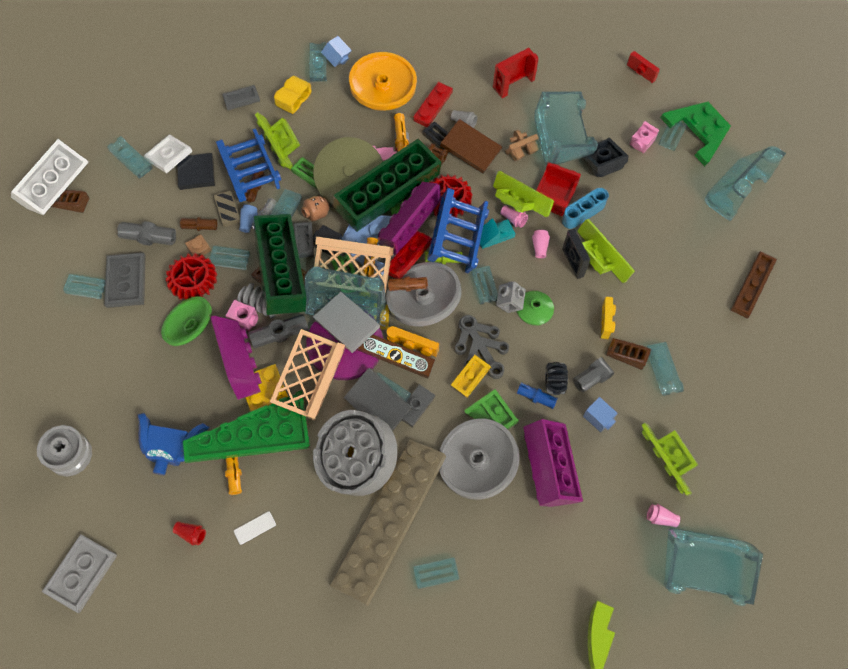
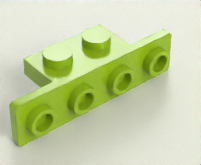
(280, 137)
(520, 195)
(602, 253)
(674, 453)

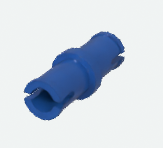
(537, 395)

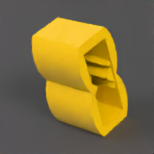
(292, 94)

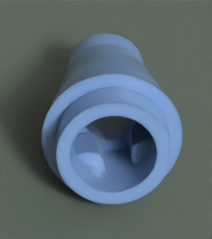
(247, 217)

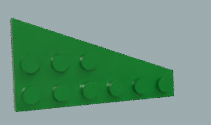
(255, 433)

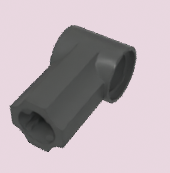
(597, 372)

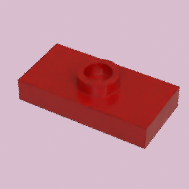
(643, 67)

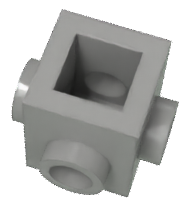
(510, 297)

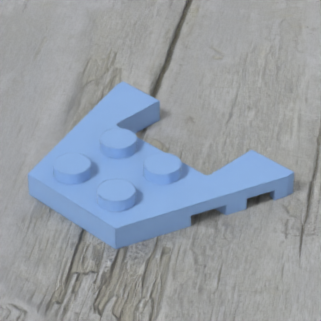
(361, 236)

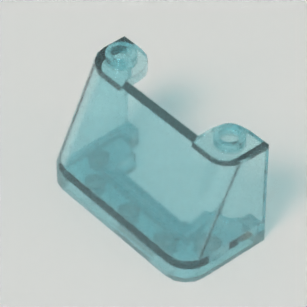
(562, 127)
(732, 188)
(364, 291)
(712, 565)

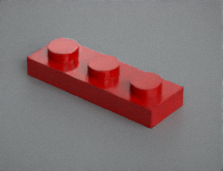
(433, 104)
(409, 255)

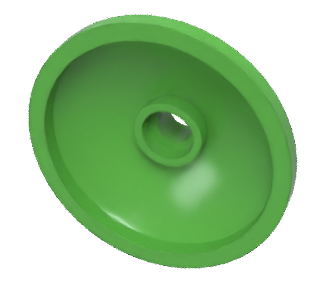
(186, 321)

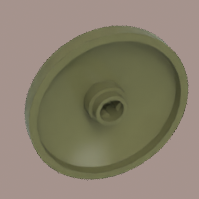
(342, 164)

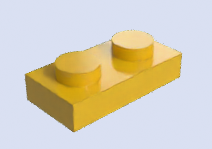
(608, 312)
(470, 376)

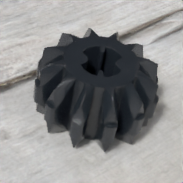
(556, 378)

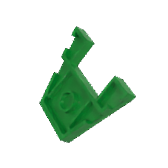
(705, 123)

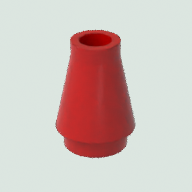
(190, 533)

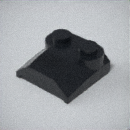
(607, 158)

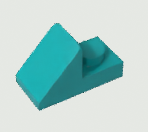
(496, 233)

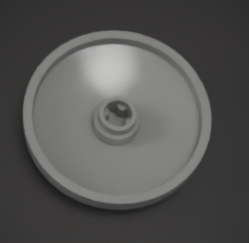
(427, 305)
(479, 459)

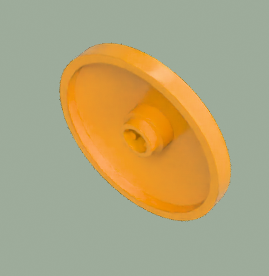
(382, 81)

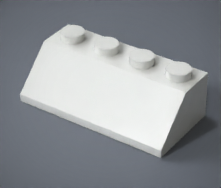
(49, 178)

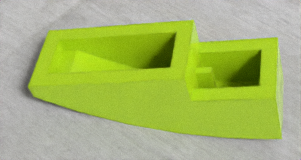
(598, 635)

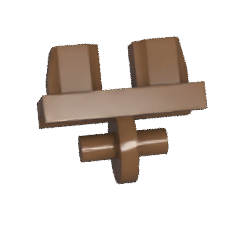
(516, 148)

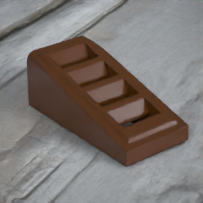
(78, 206)
(637, 349)

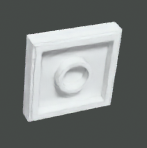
(168, 153)

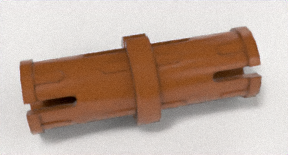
(408, 284)

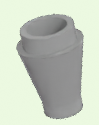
(468, 117)

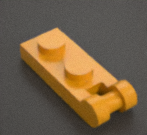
(413, 341)

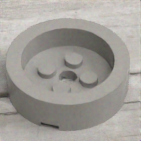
(372, 458)

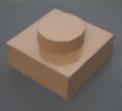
(198, 245)

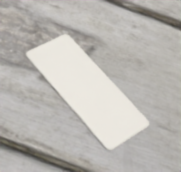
(254, 528)

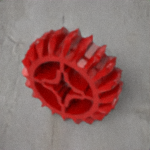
(461, 189)
(180, 282)

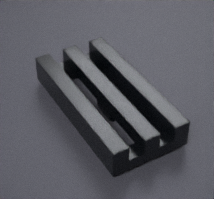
(433, 136)

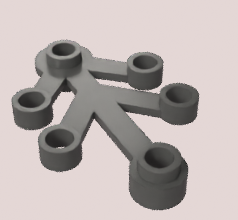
(481, 343)

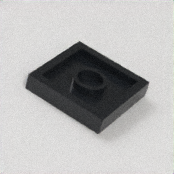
(196, 171)
(576, 253)

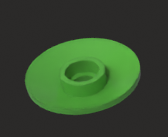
(536, 315)

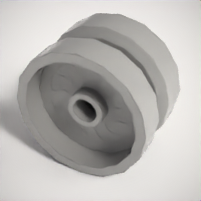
(64, 450)

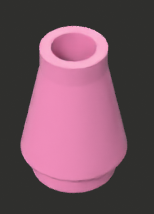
(516, 218)
(540, 243)
(661, 516)

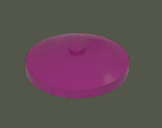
(351, 364)

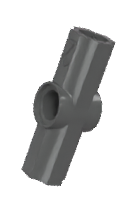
(146, 233)
(267, 334)

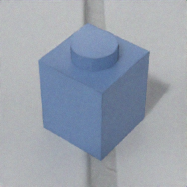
(336, 51)
(600, 415)

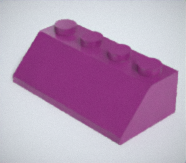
(410, 216)
(236, 357)
(552, 463)

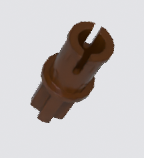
(252, 193)
(199, 224)

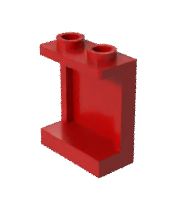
(513, 69)
(559, 186)

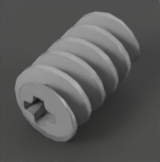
(253, 298)

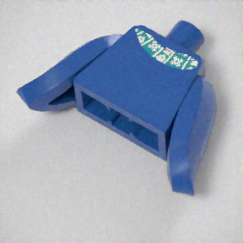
(163, 444)

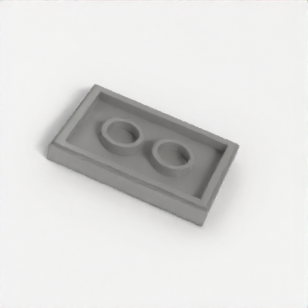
(346, 322)
(79, 573)

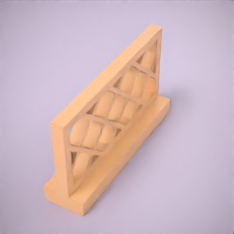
(354, 248)
(324, 380)

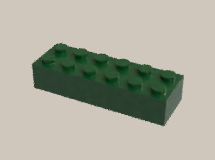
(386, 185)
(279, 264)

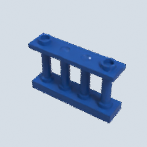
(236, 175)
(440, 233)

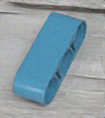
(590, 202)

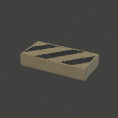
(227, 208)

